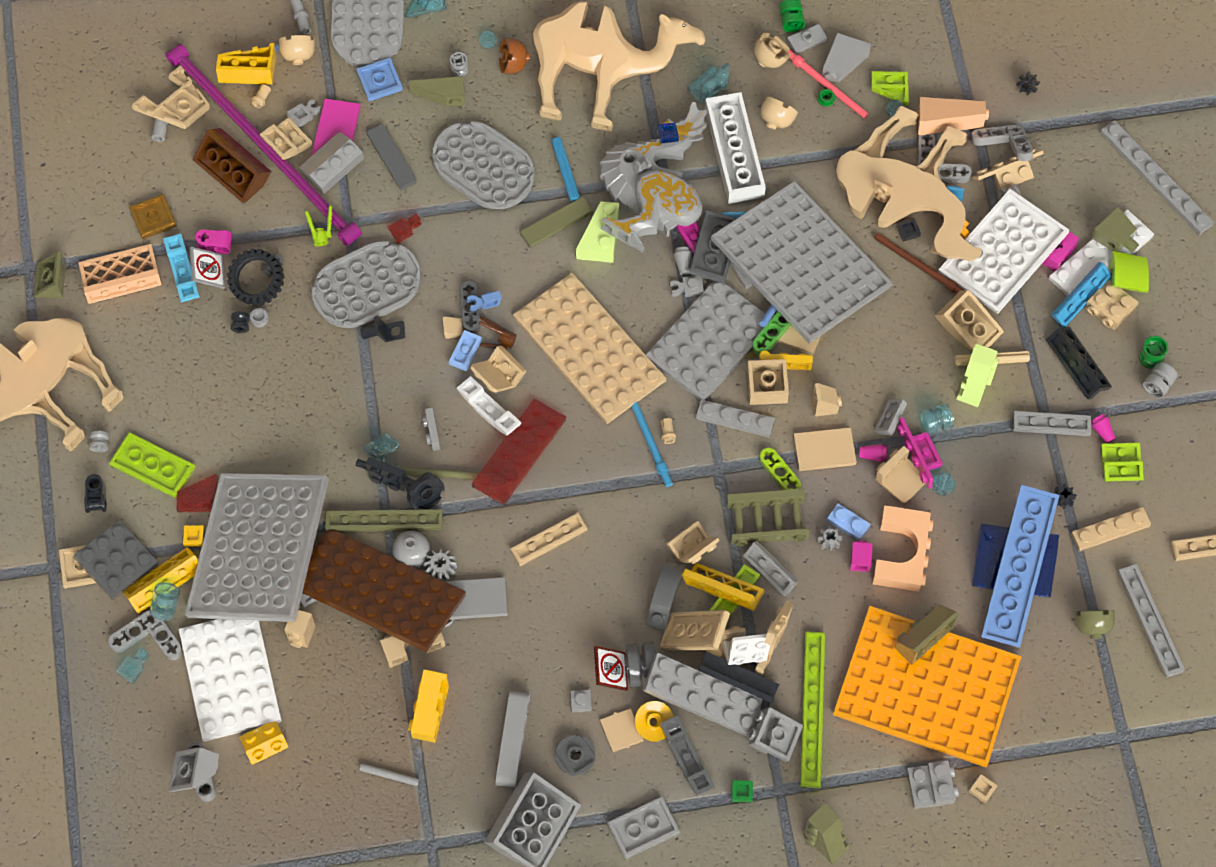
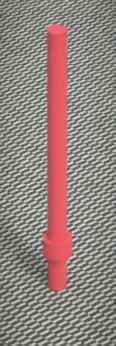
(800, 62)

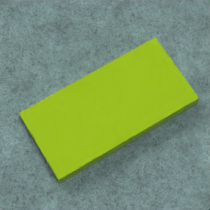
(152, 465)

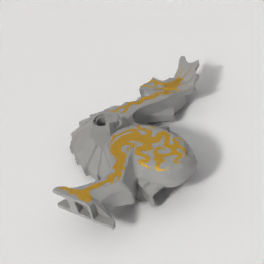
(652, 192)

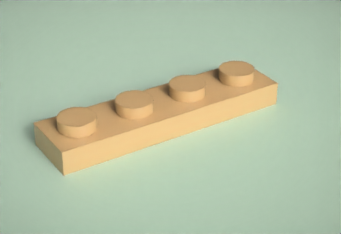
(1110, 529)

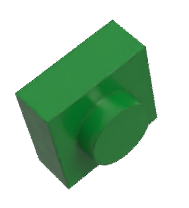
(742, 791)

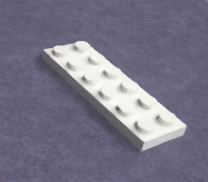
(1081, 263)

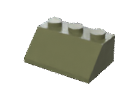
(926, 633)

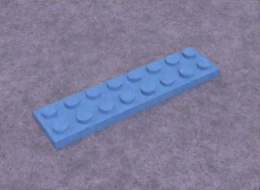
(1020, 566)

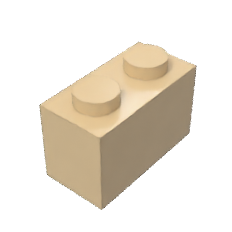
(300, 631)

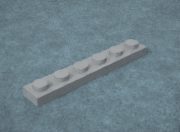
(1151, 621)

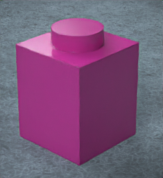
(861, 556)

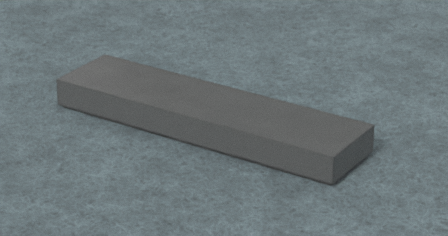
(391, 157)

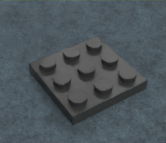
(115, 560)

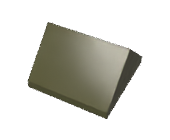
(50, 277)

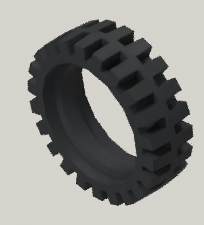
(240, 262)

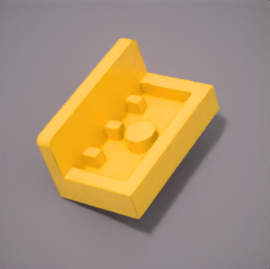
(263, 742)

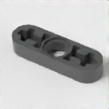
(466, 314)

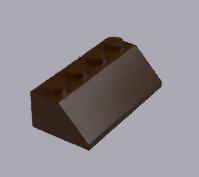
(231, 164)

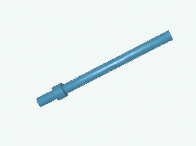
(661, 467)

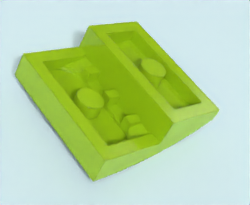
(1129, 272)
(1122, 462)

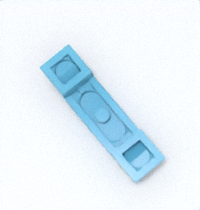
(181, 267)

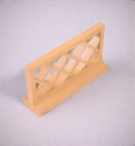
(122, 284)

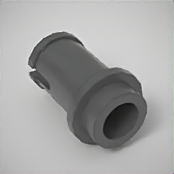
(267, 269)

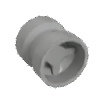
(458, 64)

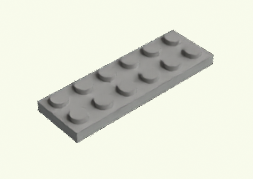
(702, 694)

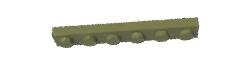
(384, 520)

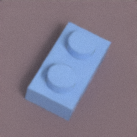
(465, 350)
(848, 522)

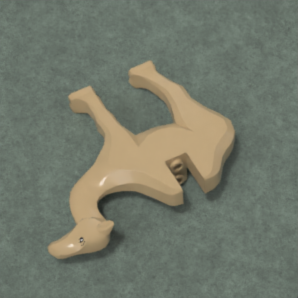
(600, 53)
(904, 186)
(45, 356)

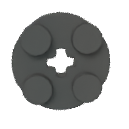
(577, 744)

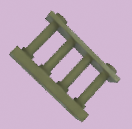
(775, 499)

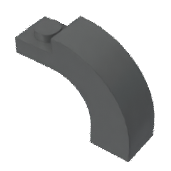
(664, 594)

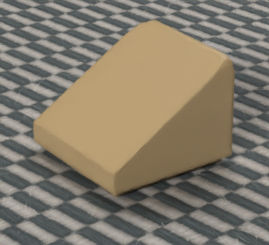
(452, 327)

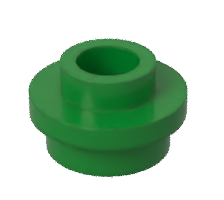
(826, 93)

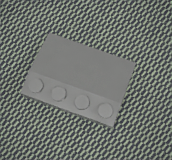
(532, 822)

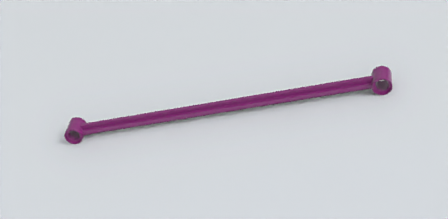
(179, 55)

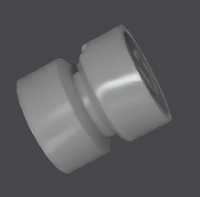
(1160, 379)

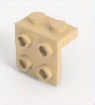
(499, 371)
(899, 476)
(691, 544)

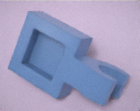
(487, 300)

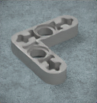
(1002, 134)
(958, 178)
(152, 629)

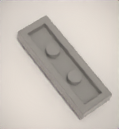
(771, 568)

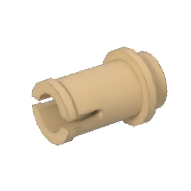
(259, 99)
(667, 431)

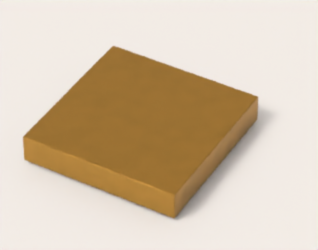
(152, 216)

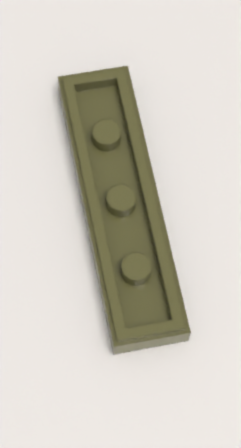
(556, 222)

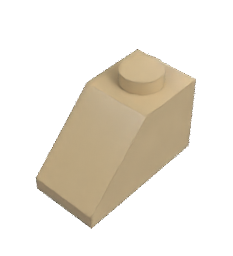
(825, 400)

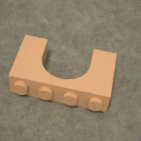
(915, 526)

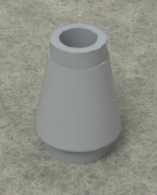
(683, 260)

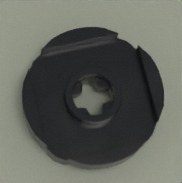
(416, 489)

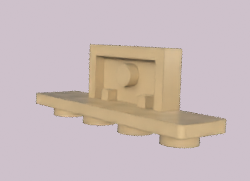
(1009, 172)

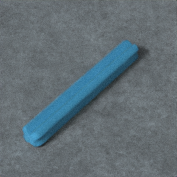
(565, 169)

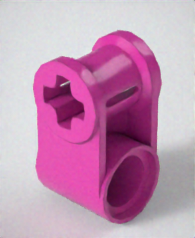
(215, 241)

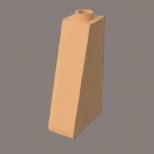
(939, 113)

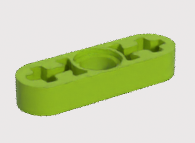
(767, 464)

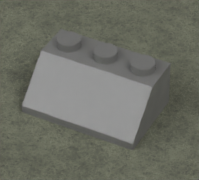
(332, 162)

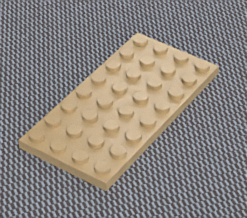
(589, 348)

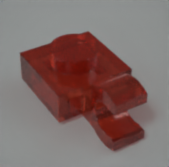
(403, 229)

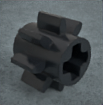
(1031, 80)
(1068, 494)

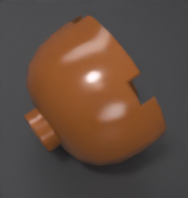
(513, 56)

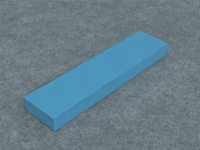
(1081, 294)

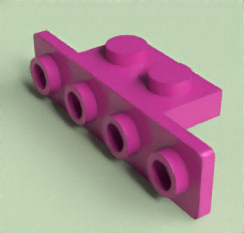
(922, 451)

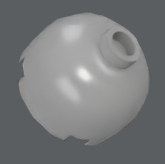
(411, 548)

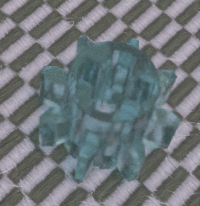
(943, 484)

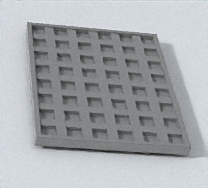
(801, 262)

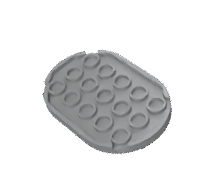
(367, 30)
(483, 165)
(366, 284)

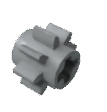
(829, 533)

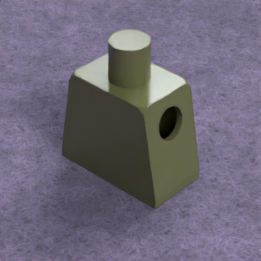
(1116, 232)

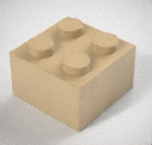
(767, 382)

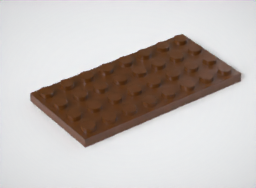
(380, 590)

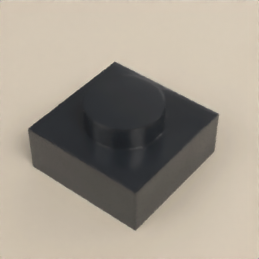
(908, 229)

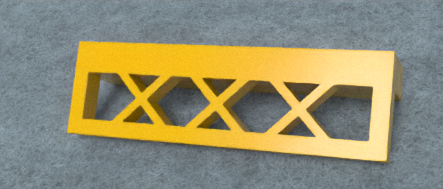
(173, 571)
(724, 589)

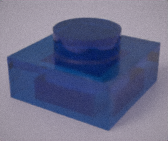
(668, 133)

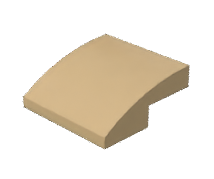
(286, 139)

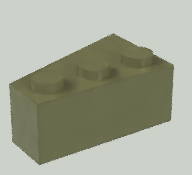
(824, 833)

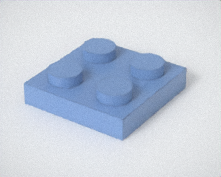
(379, 79)

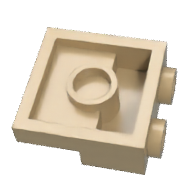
(1111, 305)

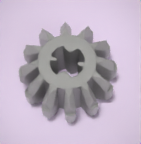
(447, 568)

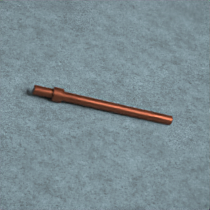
(950, 284)

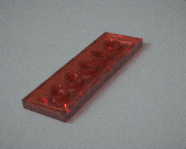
(519, 452)

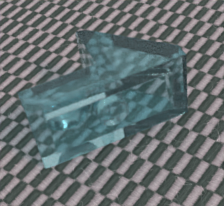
(381, 447)

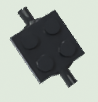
(385, 473)

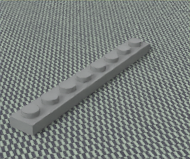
(1157, 178)

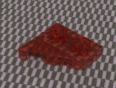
(198, 496)

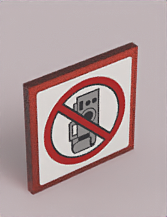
(610, 668)

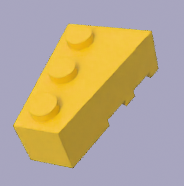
(247, 67)
(429, 706)

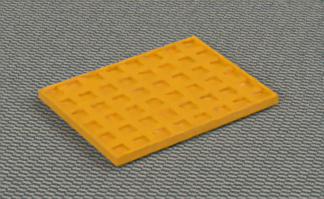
(942, 701)

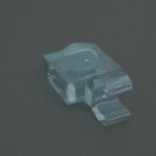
(132, 668)

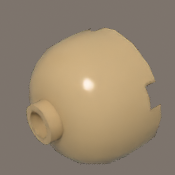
(297, 48)
(771, 51)
(777, 114)

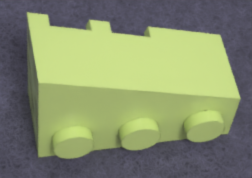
(595, 243)
(978, 375)

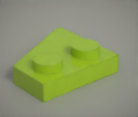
(891, 85)

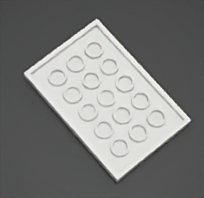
(1013, 245)
(229, 676)

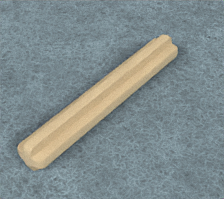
(1004, 357)

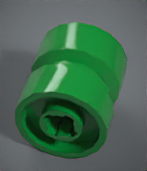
(792, 15)
(1153, 351)

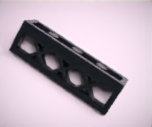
(1077, 362)
(739, 677)

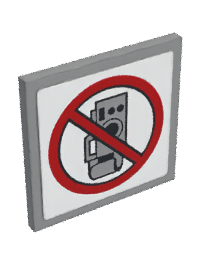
(207, 267)

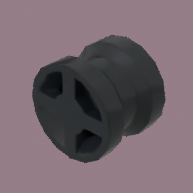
(240, 322)

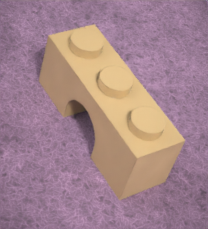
(396, 649)

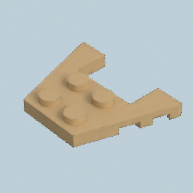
(179, 108)
(775, 633)

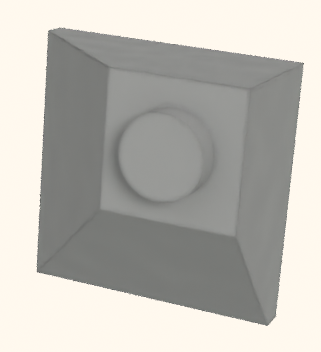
(192, 768)

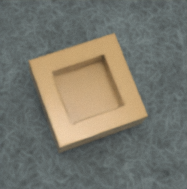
(983, 788)

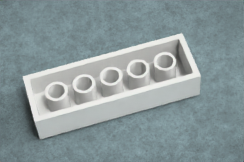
(735, 148)

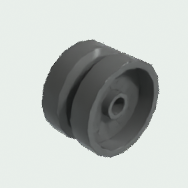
(638, 664)

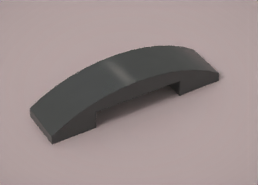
(686, 756)

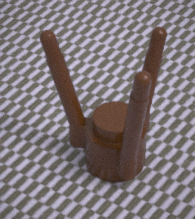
(506, 337)

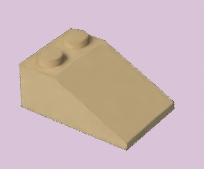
(969, 321)

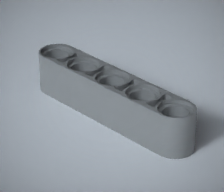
(512, 739)

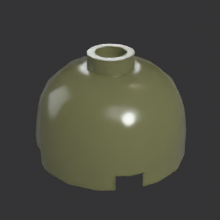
(1095, 622)

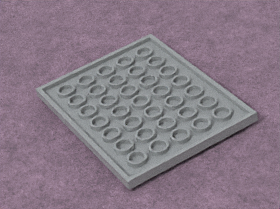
(257, 547)

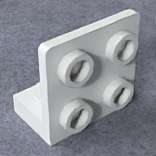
(746, 649)

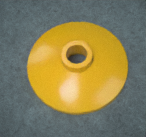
(649, 710)

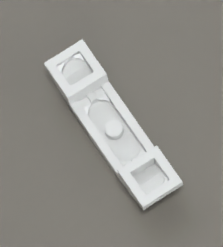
(487, 407)

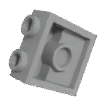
(775, 734)
(932, 785)

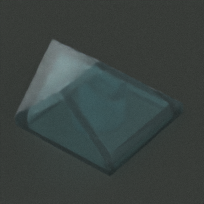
(424, 7)

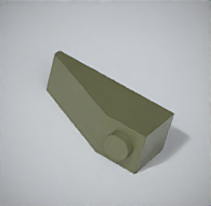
(441, 90)

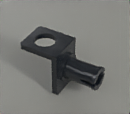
(383, 330)

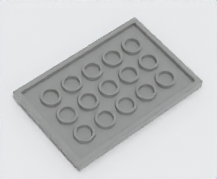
(708, 340)

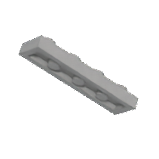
(735, 418)
(1051, 423)

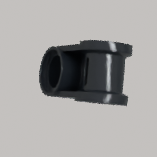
(95, 497)

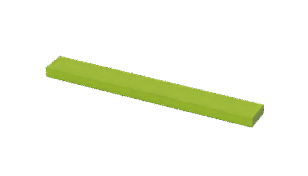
(812, 710)

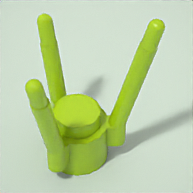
(320, 236)

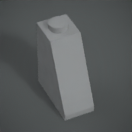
(844, 57)

